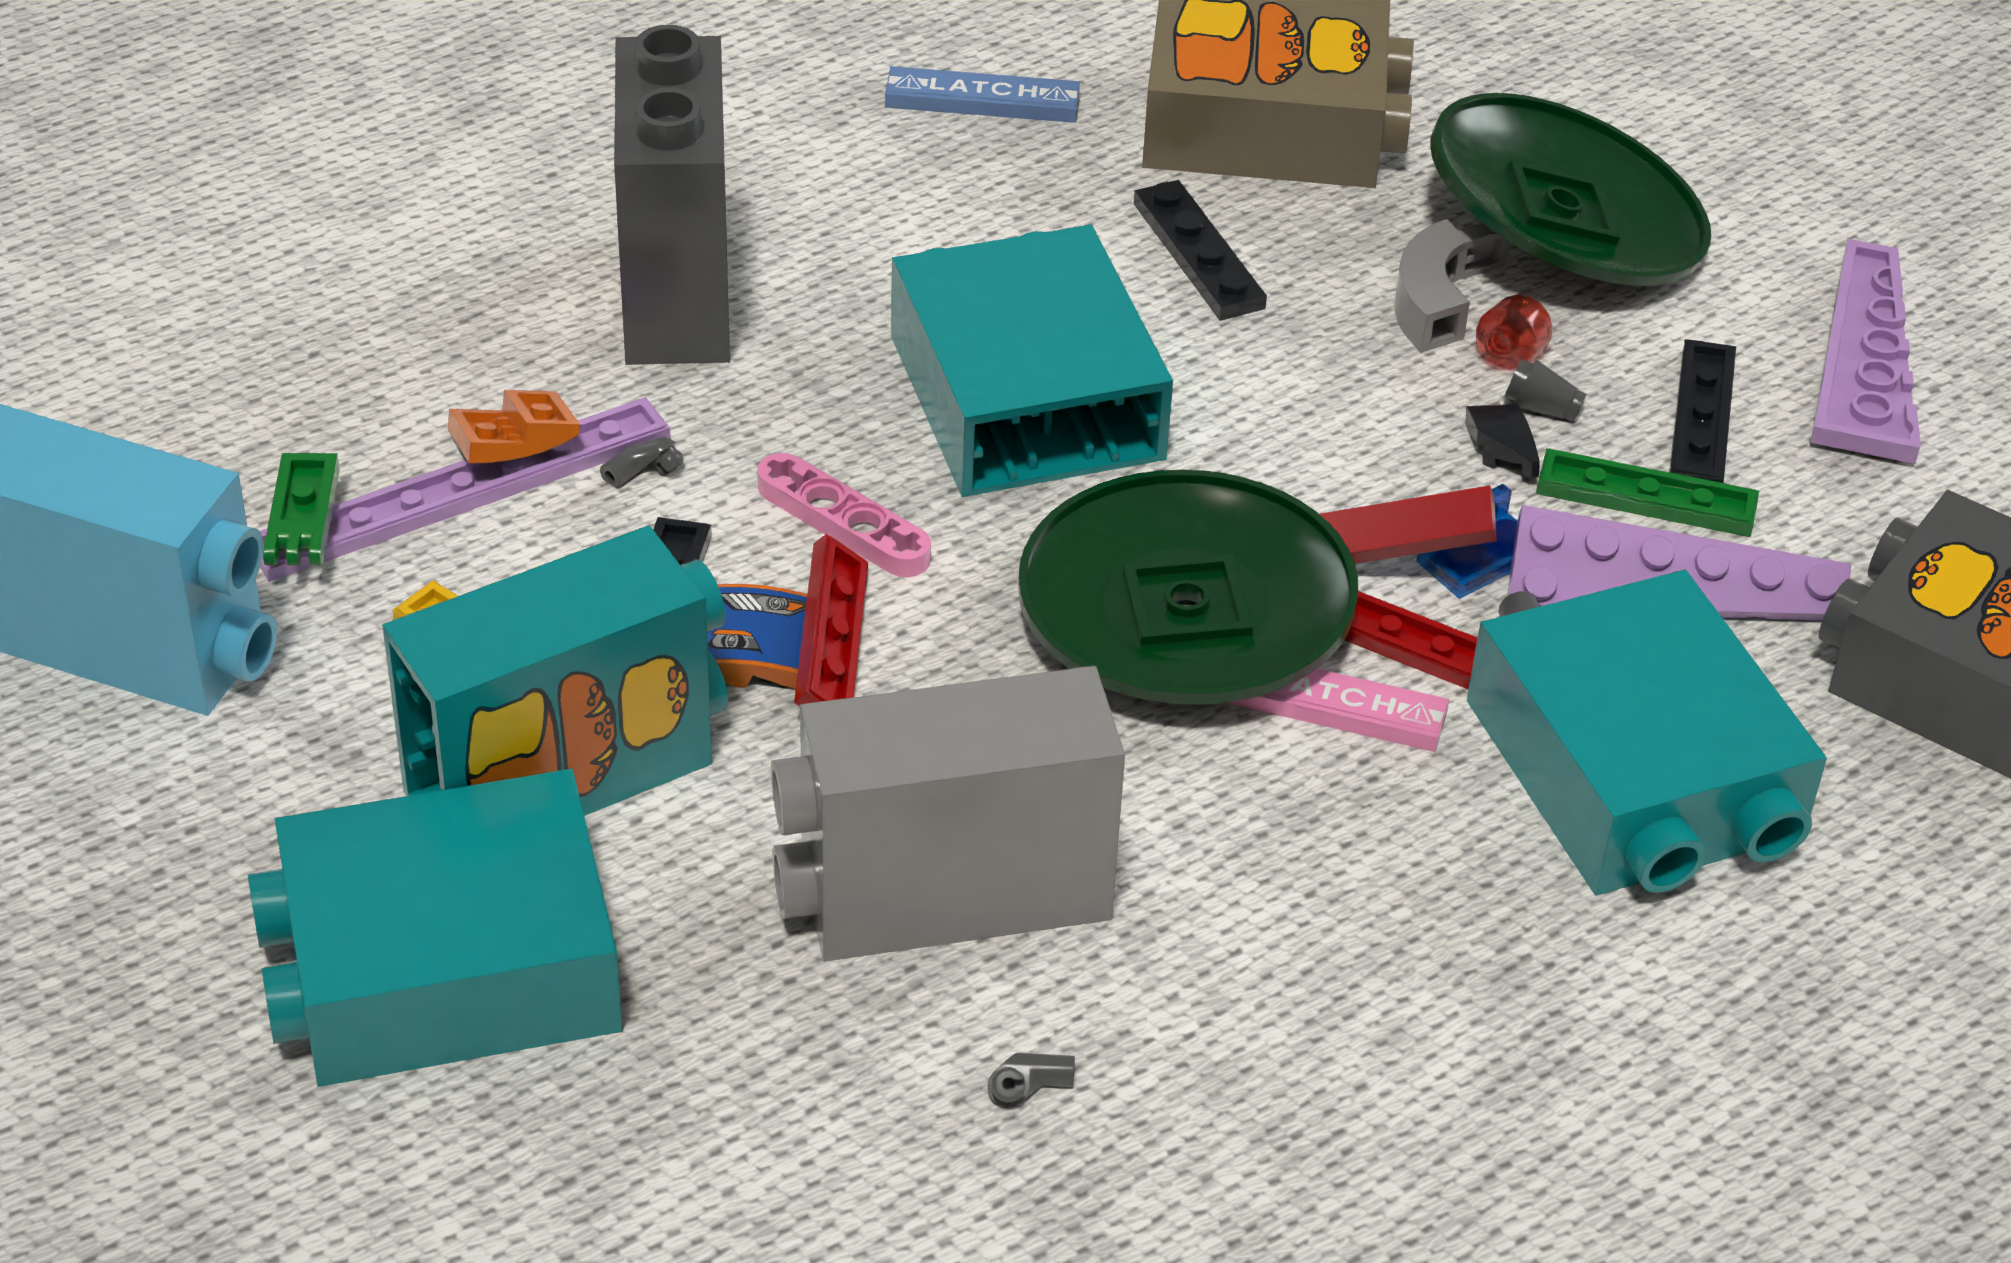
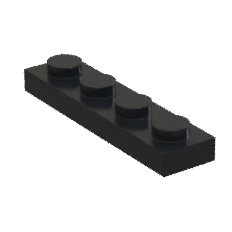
(1200, 250)

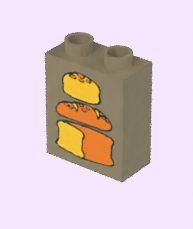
(1277, 89)

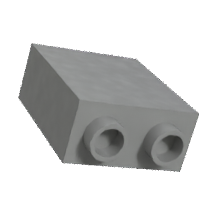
(951, 813)

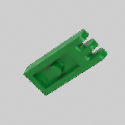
(302, 508)

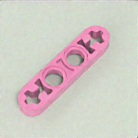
(849, 510)

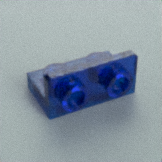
(1478, 565)

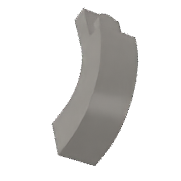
(1426, 300)

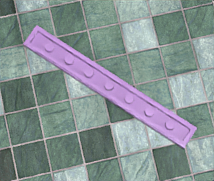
(473, 485)

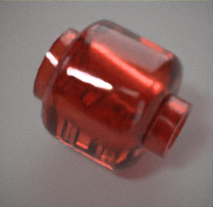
(1517, 328)

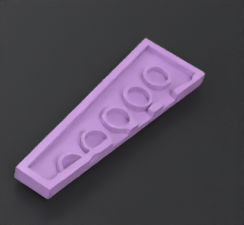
(1579, 555)

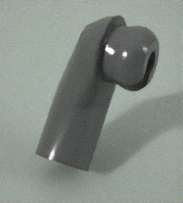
(639, 456)
(1026, 1073)

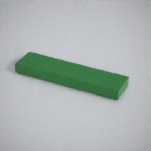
(1648, 492)

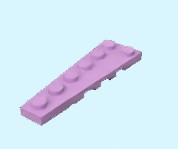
(1866, 372)

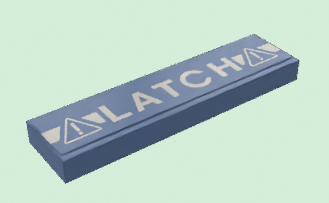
(982, 94)

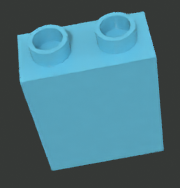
(127, 564)

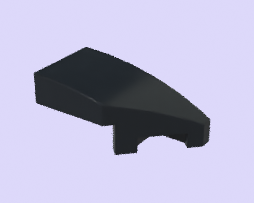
(1504, 437)

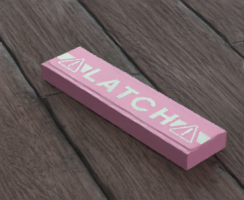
(1358, 708)

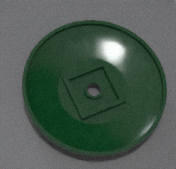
(1570, 189)
(1258, 563)

